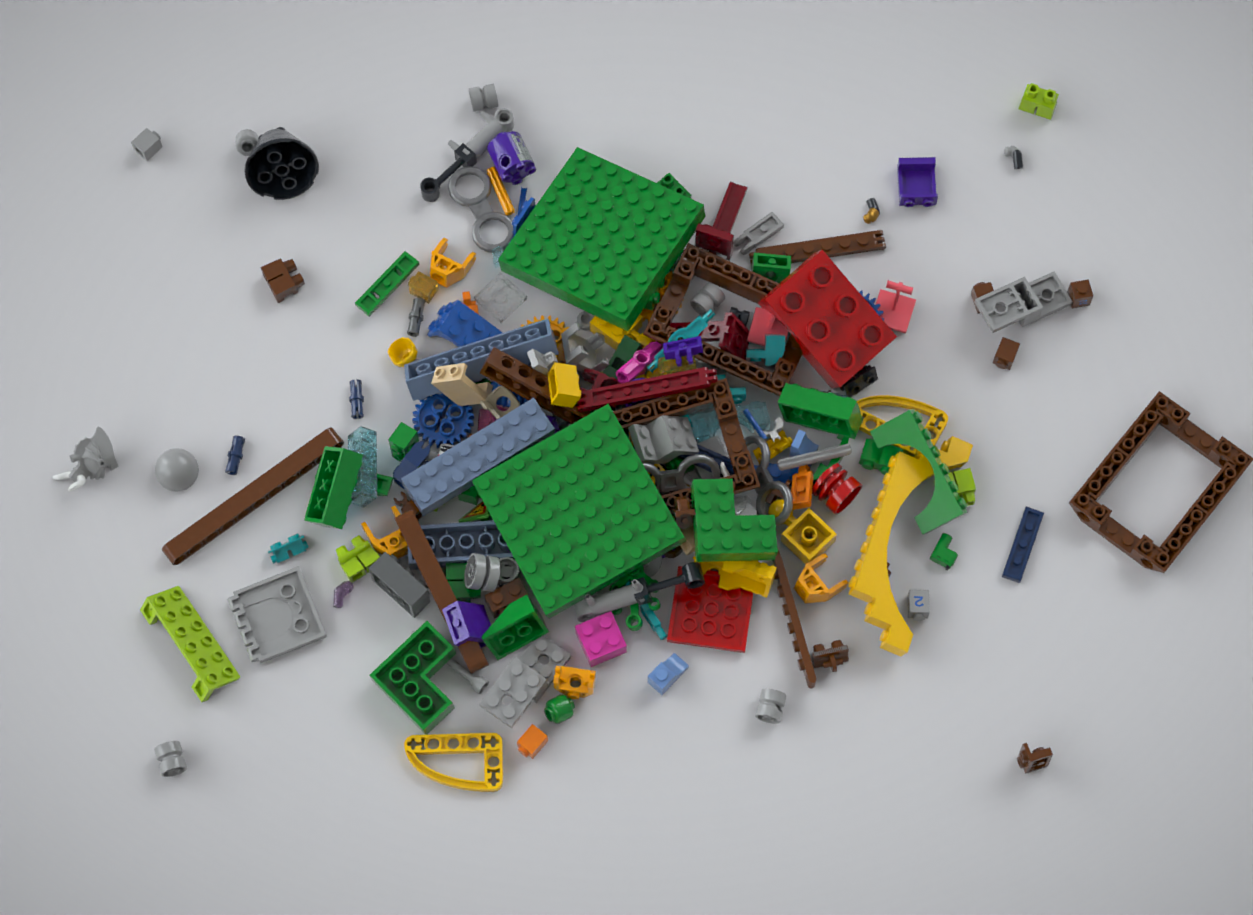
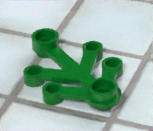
(634, 616)

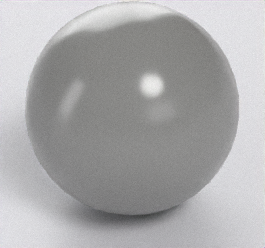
(176, 469)

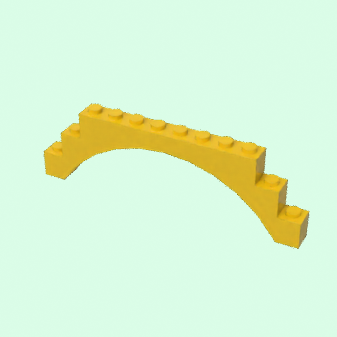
(871, 574)

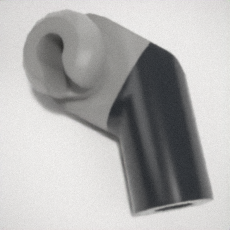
(1016, 155)

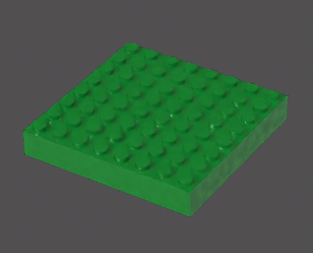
(602, 238)
(578, 511)

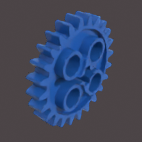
(427, 412)

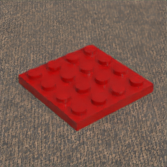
(710, 615)

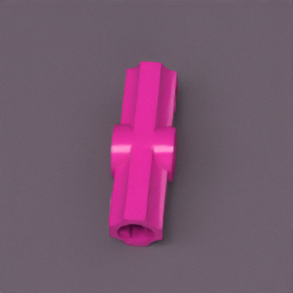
(638, 364)

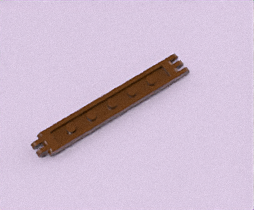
(831, 246)
(794, 625)

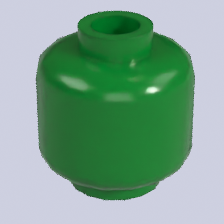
(559, 709)

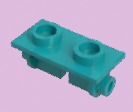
(280, 550)

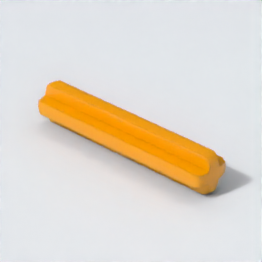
(500, 191)

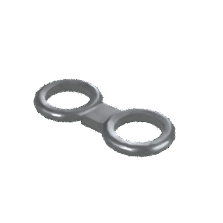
(480, 207)
(673, 479)
(767, 483)

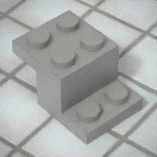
(663, 439)

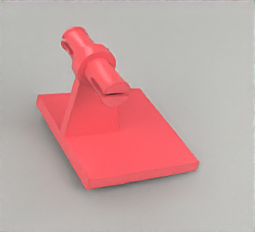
(896, 307)
(764, 323)

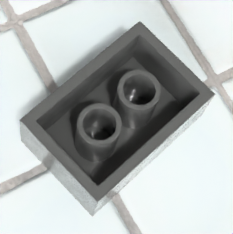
(400, 584)

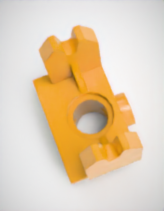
(454, 271)
(392, 543)
(811, 587)
(566, 675)

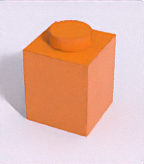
(532, 742)

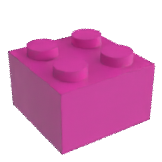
(600, 639)

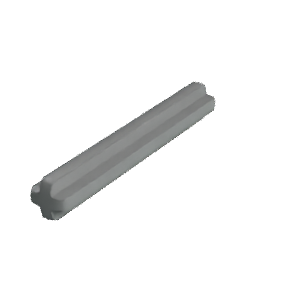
(814, 457)

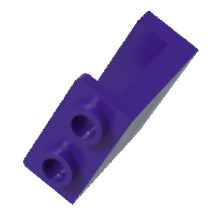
(917, 181)
(466, 622)

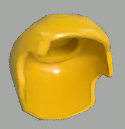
(402, 352)

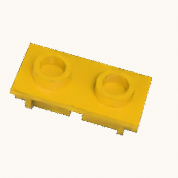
(775, 447)

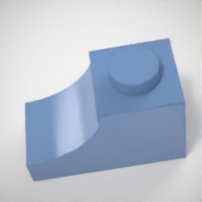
(802, 445)
(667, 673)

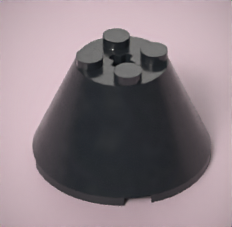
(280, 165)

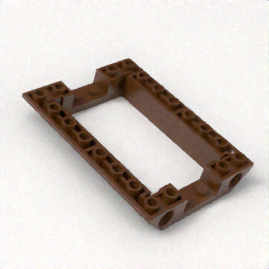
(740, 282)
(690, 402)
(1175, 419)

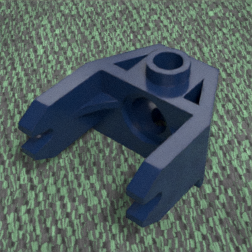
(413, 460)

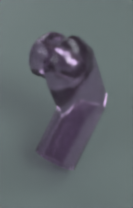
(340, 592)

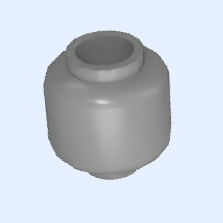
(246, 141)

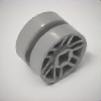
(482, 572)

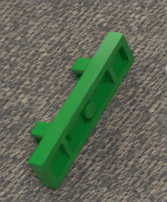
(387, 283)

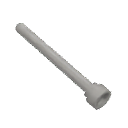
(476, 682)

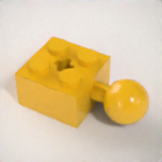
(614, 334)
(804, 526)

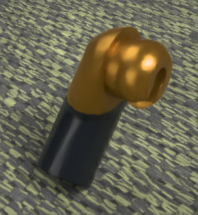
(873, 212)

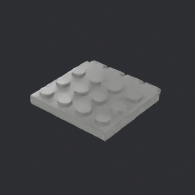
(276, 615)

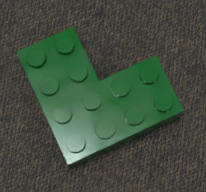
(723, 535)
(408, 673)

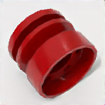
(839, 491)

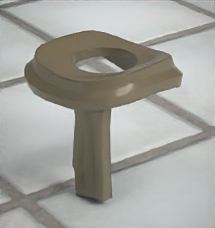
(491, 400)

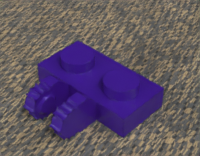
(684, 347)

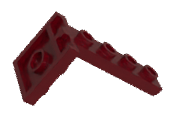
(719, 237)
(730, 333)

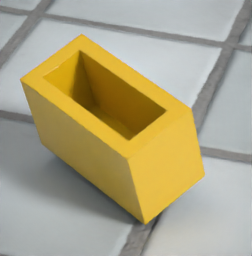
(564, 385)

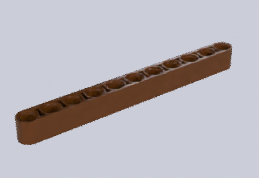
(250, 497)

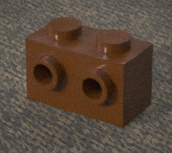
(500, 598)

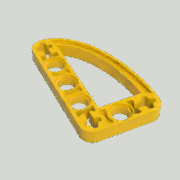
(888, 400)
(463, 748)

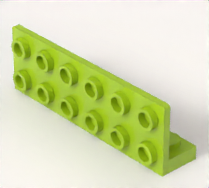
(192, 639)

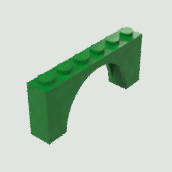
(945, 502)

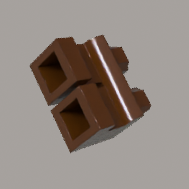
(279, 279)

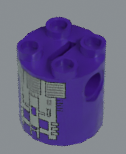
(511, 157)

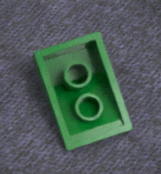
(515, 628)

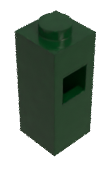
(622, 355)

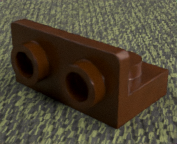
(1033, 761)

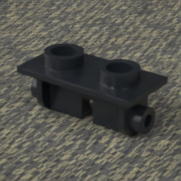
(864, 378)

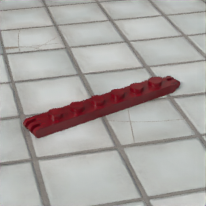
(646, 388)

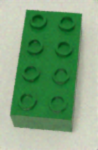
(820, 410)
(333, 487)

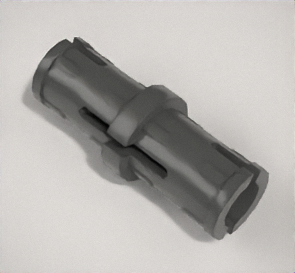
(416, 317)

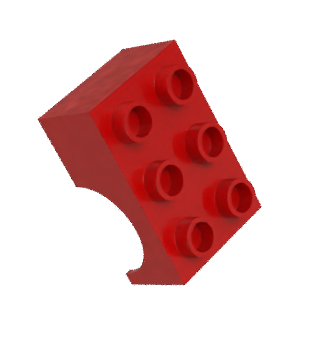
(828, 319)

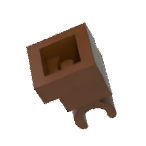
(408, 505)

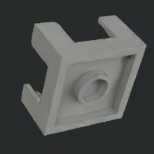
(582, 351)

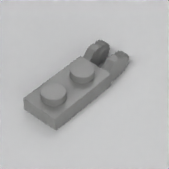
(759, 232)

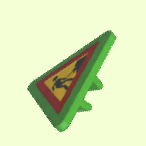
(478, 512)

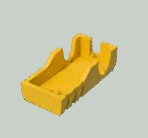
(743, 574)

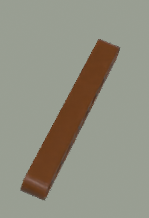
(436, 581)

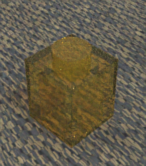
(423, 286)

